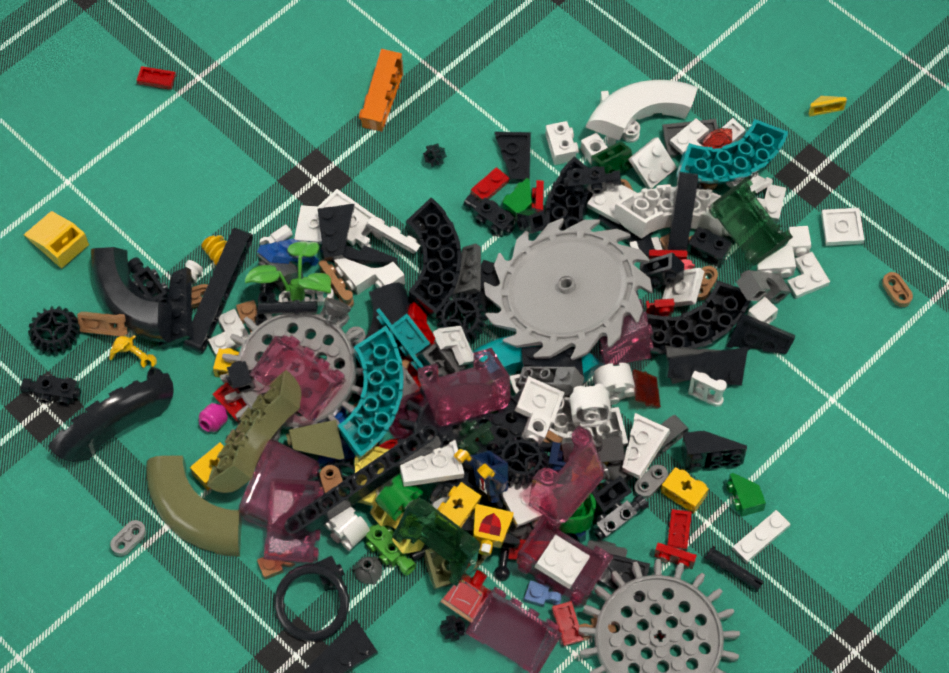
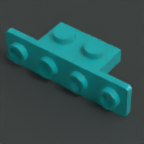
(409, 336)

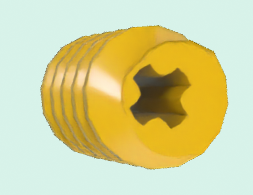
(213, 247)

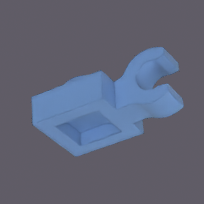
(539, 594)

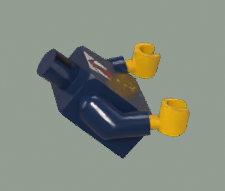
(489, 472)

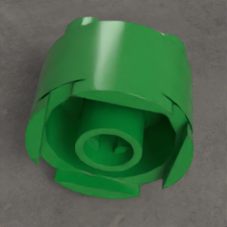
(396, 497)
(581, 518)

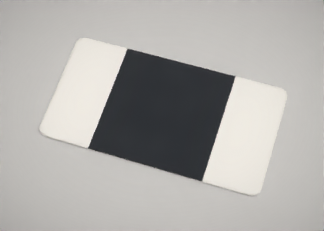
(647, 244)

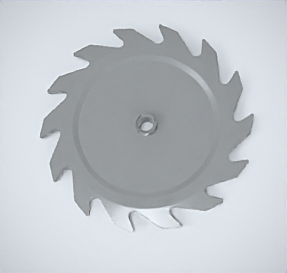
(567, 288)

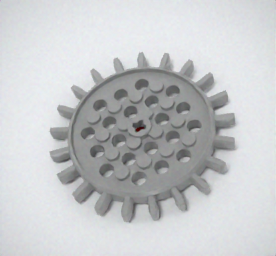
(306, 322)
(651, 589)

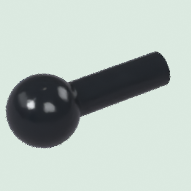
(502, 572)

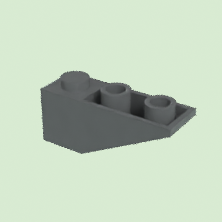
(558, 377)

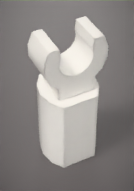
(279, 235)

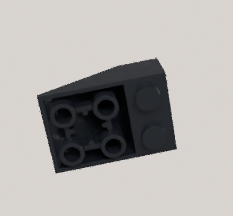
(710, 451)

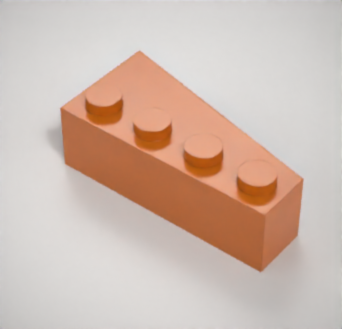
(382, 90)

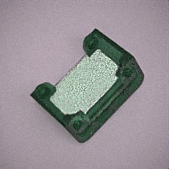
(748, 222)
(442, 535)

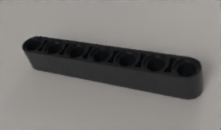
(219, 289)

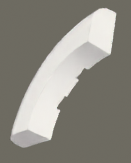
(640, 101)
(654, 208)
(564, 425)

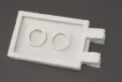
(358, 230)

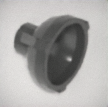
(335, 309)
(368, 575)

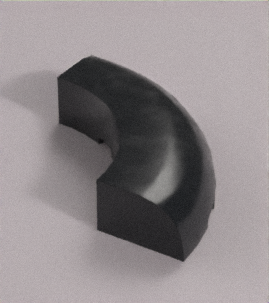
(565, 205)
(440, 257)
(122, 296)
(394, 304)
(702, 324)
(111, 416)

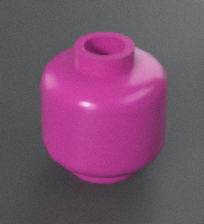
(213, 417)

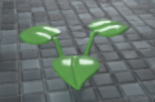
(297, 287)

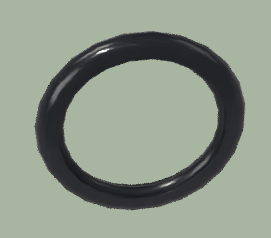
(335, 579)

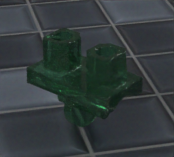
(482, 432)

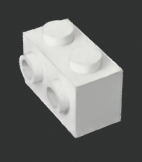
(561, 143)

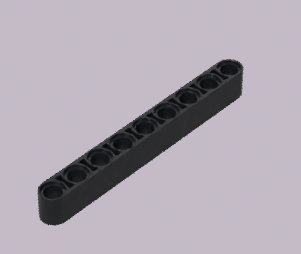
(353, 483)

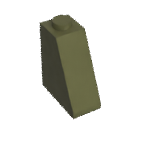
(317, 439)

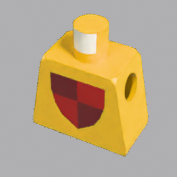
(490, 527)

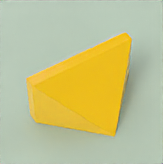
(826, 105)

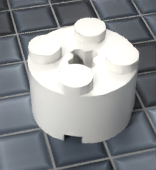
(617, 381)
(590, 405)
(347, 528)

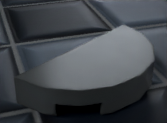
(608, 547)

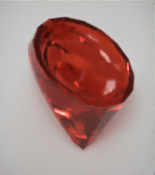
(718, 138)

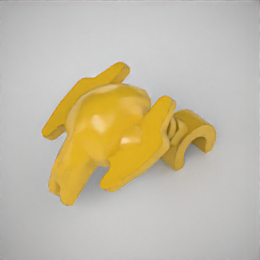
(125, 344)

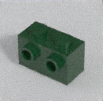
(613, 158)

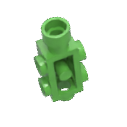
(383, 547)

